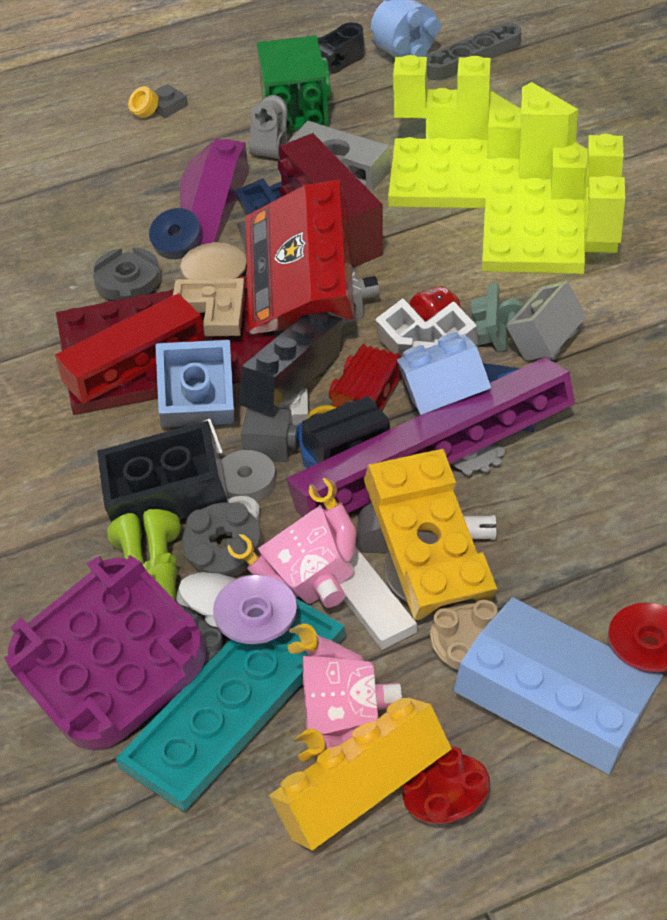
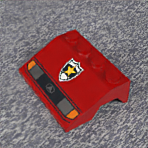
(299, 258)

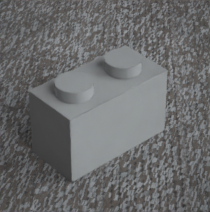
(546, 321)

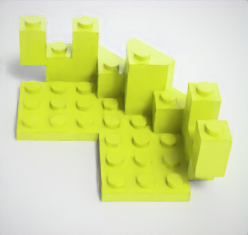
(523, 165)

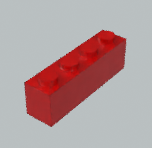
(127, 348)

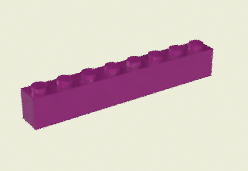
(457, 428)

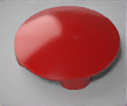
(447, 788)

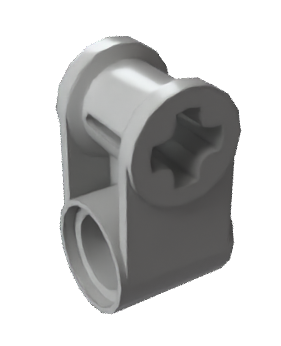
(267, 131)

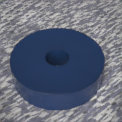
(175, 221)

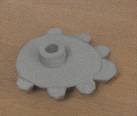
(480, 460)

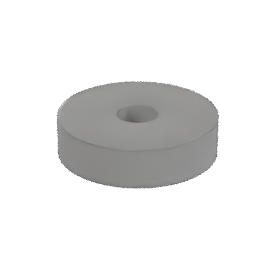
(249, 474)

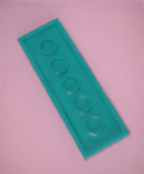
(220, 712)

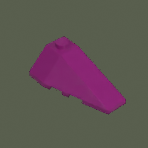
(211, 183)

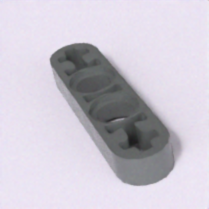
(484, 44)

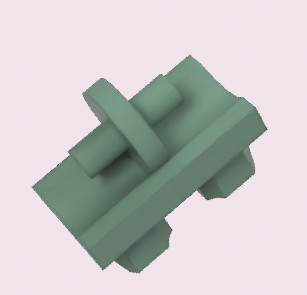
(493, 316)

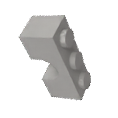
(362, 156)

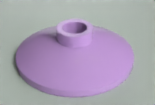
(251, 597)

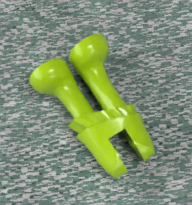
(161, 528)

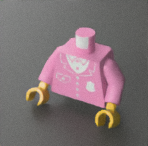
(310, 553)
(337, 691)

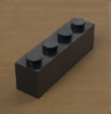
(290, 362)

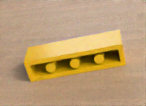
(359, 772)

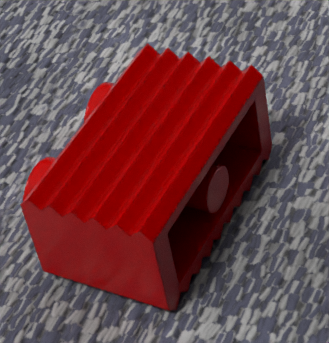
(367, 374)

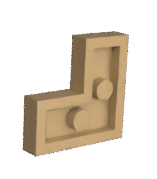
(219, 299)

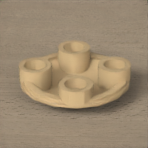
(213, 262)
(458, 627)

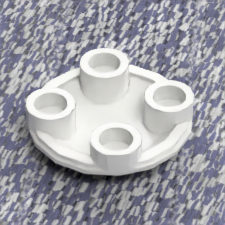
(200, 592)

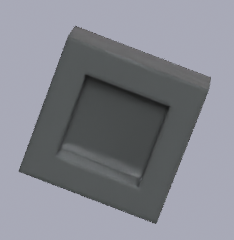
(170, 101)

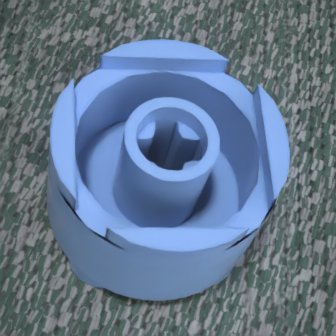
(404, 28)

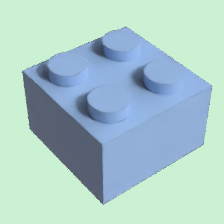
(443, 372)
(194, 383)

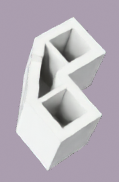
(404, 329)

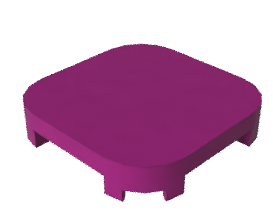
(106, 653)

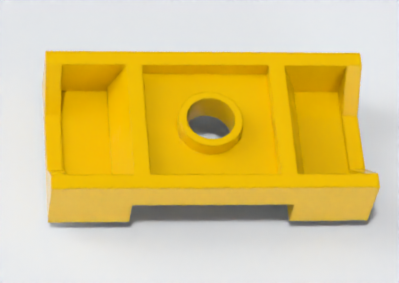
(418, 496)

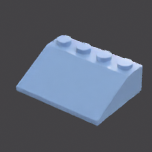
(556, 684)

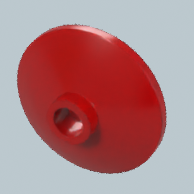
(635, 629)

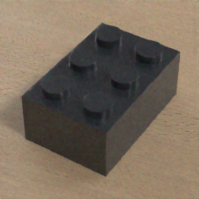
(163, 472)

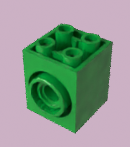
(297, 75)

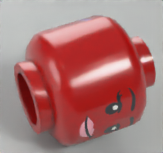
(432, 301)

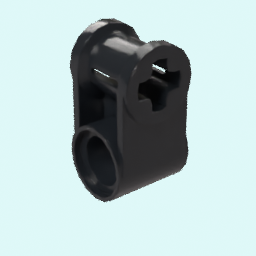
(343, 46)

